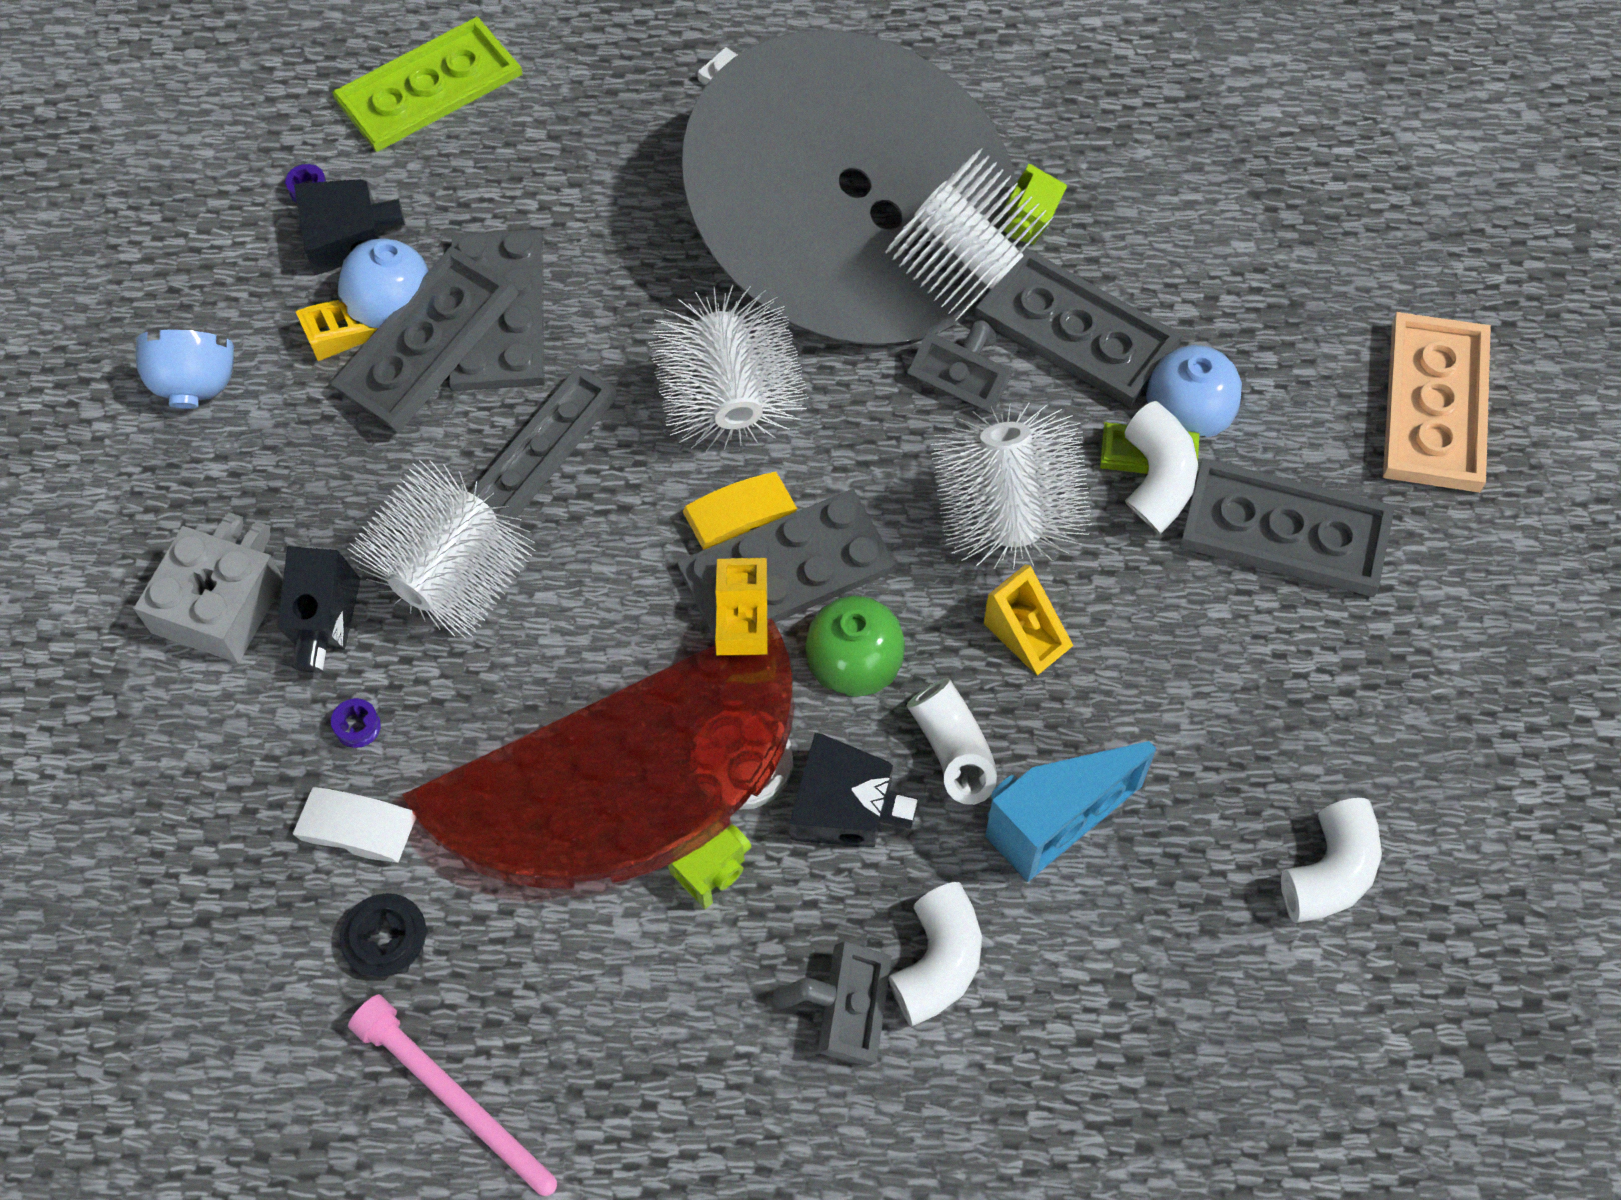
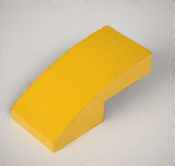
(738, 509)
(741, 606)

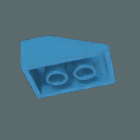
(1060, 802)

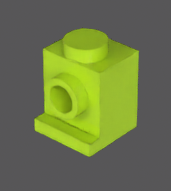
(1043, 190)
(712, 865)

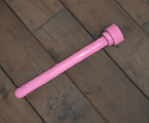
(377, 1024)

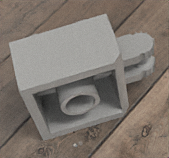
(212, 589)

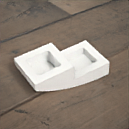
(355, 823)

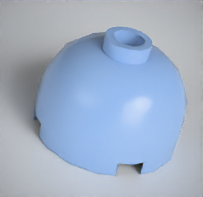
(379, 279)
(184, 366)
(1197, 388)

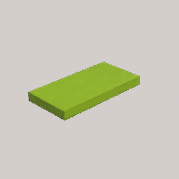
(427, 83)

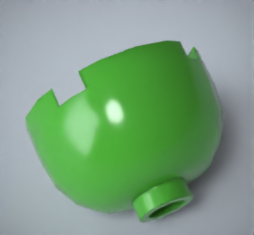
(855, 646)

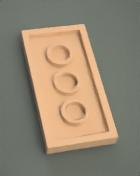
(1437, 402)

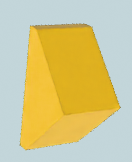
(1026, 620)

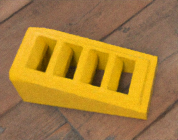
(335, 339)

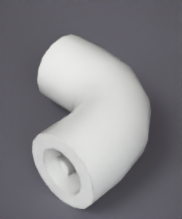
(1170, 462)
(956, 741)
(1346, 868)
(950, 956)

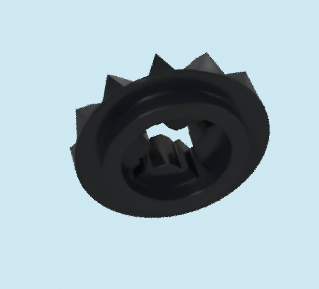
(366, 921)

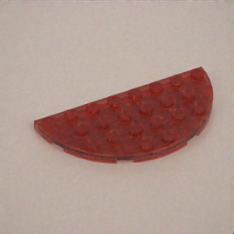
(621, 778)

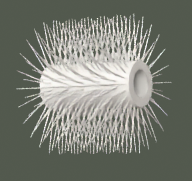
(965, 232)
(727, 369)
(1012, 484)
(442, 549)

